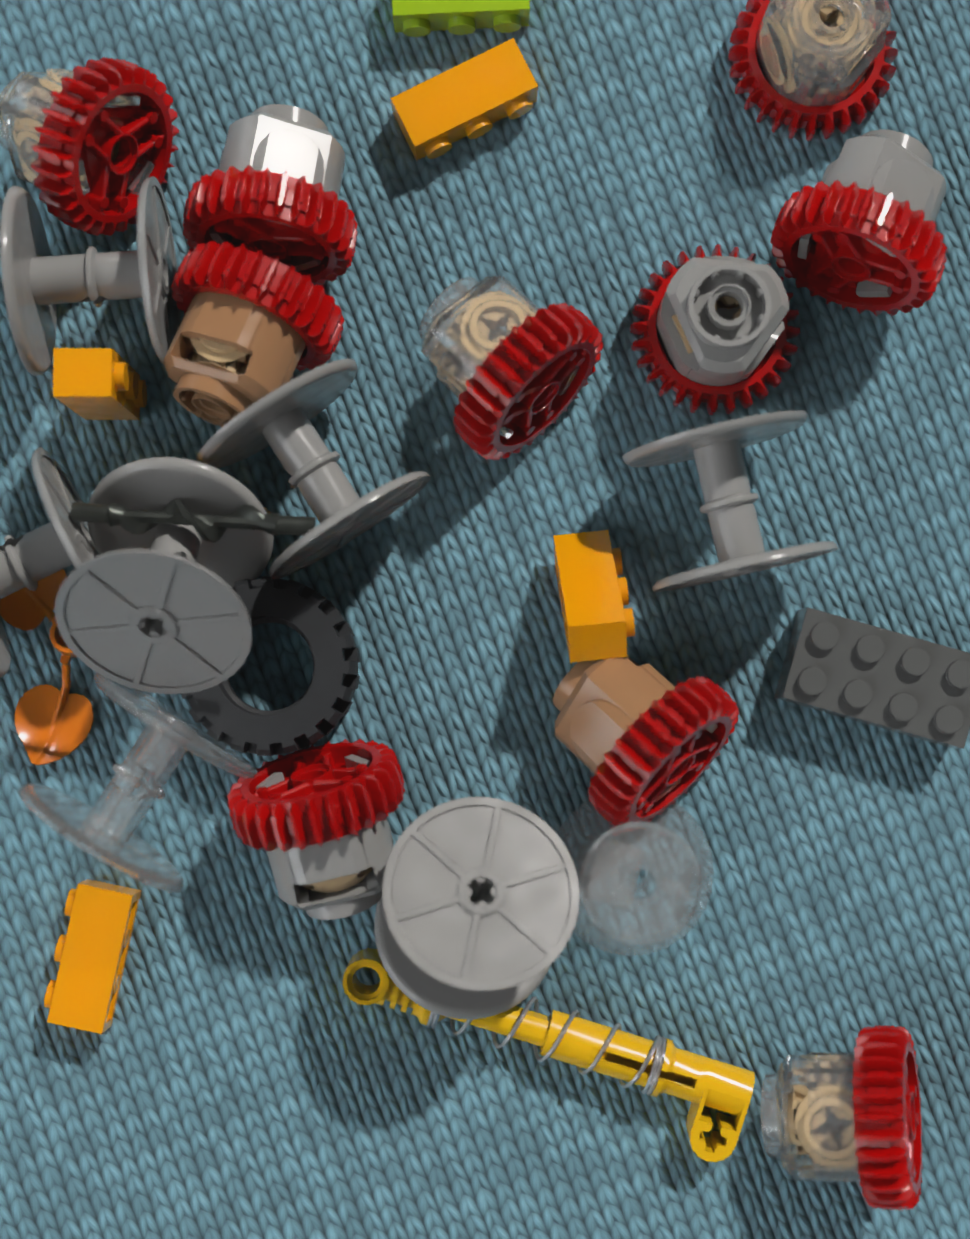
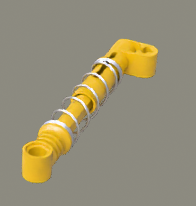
(602, 1049)

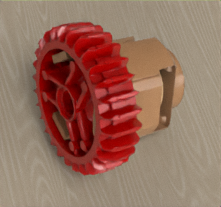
(244, 329)
(640, 733)

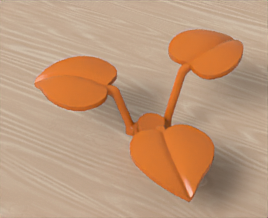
(46, 718)

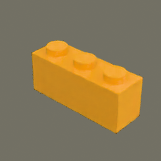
(465, 100)
(97, 384)
(592, 596)
(92, 955)

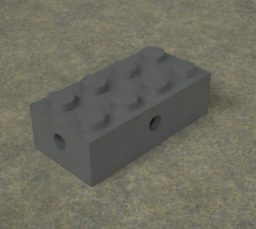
(877, 677)

